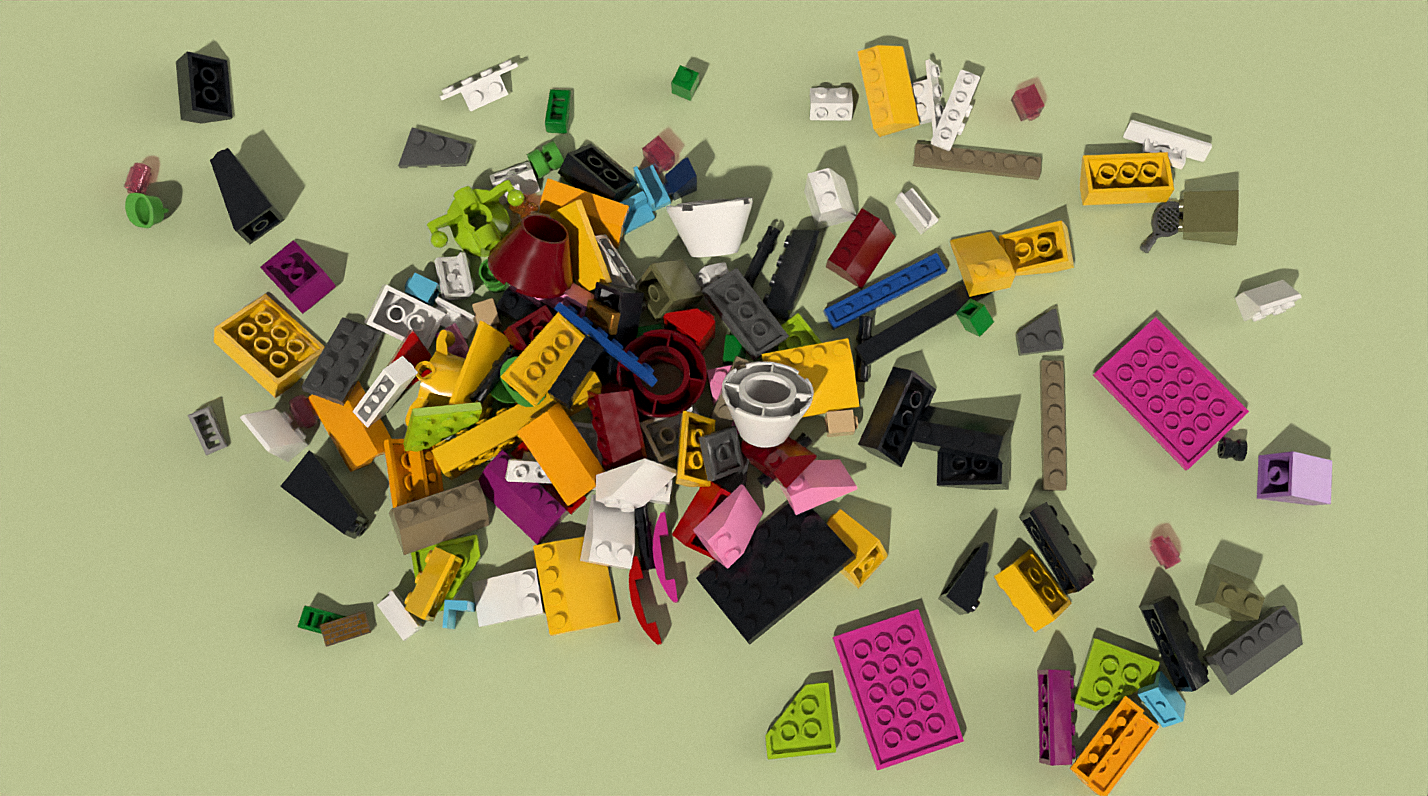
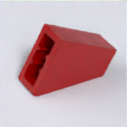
(413, 351)

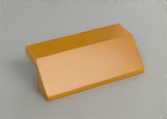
(603, 214)
(351, 437)
(561, 453)
(411, 473)
(1114, 747)

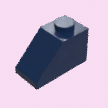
(681, 180)

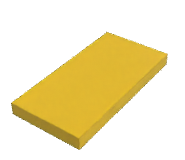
(586, 256)
(543, 359)

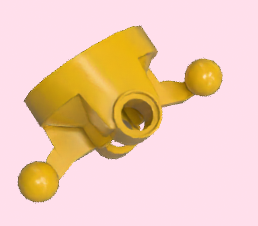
(439, 385)

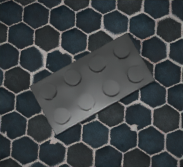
(745, 314)
(342, 361)

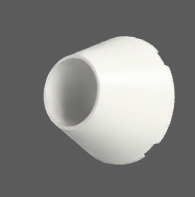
(711, 225)
(766, 401)

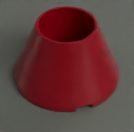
(534, 258)
(669, 348)

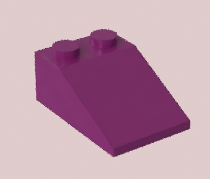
(298, 276)

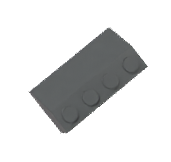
(1255, 648)

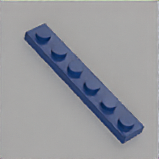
(885, 291)
(612, 347)

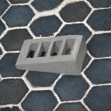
(200, 434)

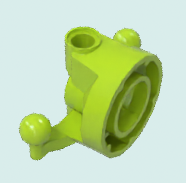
(472, 203)

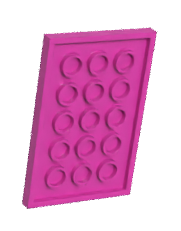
(1170, 393)
(897, 689)

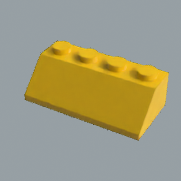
(888, 89)
(1125, 178)

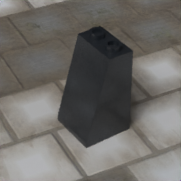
(246, 203)
(323, 493)

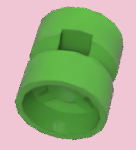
(538, 160)
(489, 280)

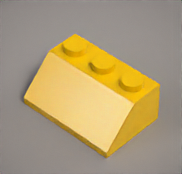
(690, 461)
(433, 584)
(1032, 590)

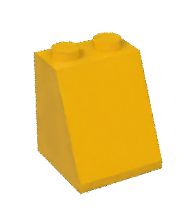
(864, 545)

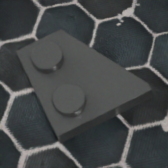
(1040, 336)

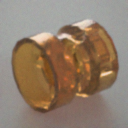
(525, 208)

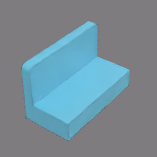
(652, 187)
(638, 213)
(451, 608)
(1163, 701)

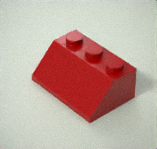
(693, 324)
(701, 506)

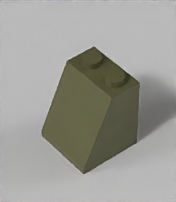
(1210, 216)
(669, 288)
(1229, 595)

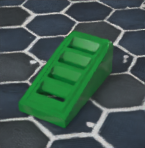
(558, 124)
(306, 614)

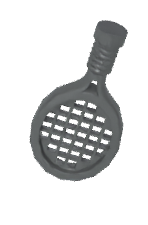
(1146, 247)

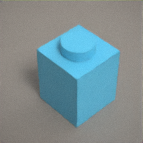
(422, 289)

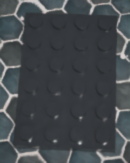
(777, 572)

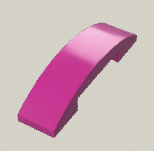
(661, 530)

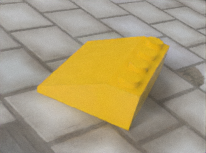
(268, 344)
(484, 350)
(828, 369)
(573, 591)

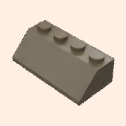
(440, 517)

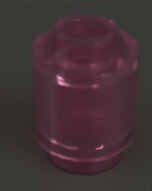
(138, 178)
(303, 411)
(1165, 551)

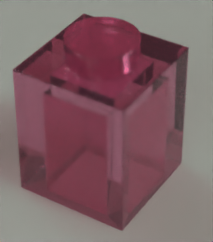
(1027, 103)
(659, 155)

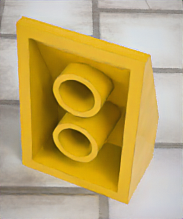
(1039, 249)
(982, 263)

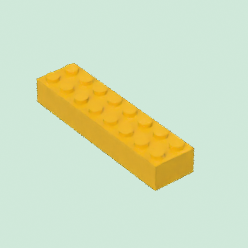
(496, 434)

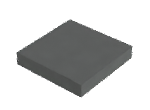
(721, 453)

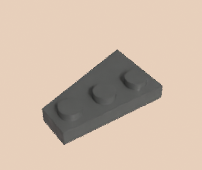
(432, 149)

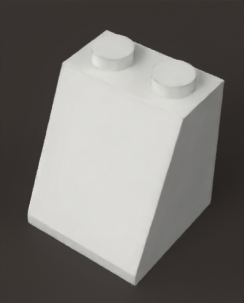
(828, 198)

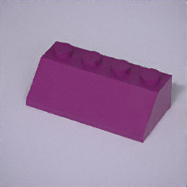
(521, 502)
(1055, 717)

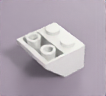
(1267, 300)

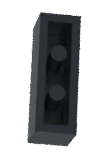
(577, 372)

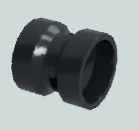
(1232, 449)

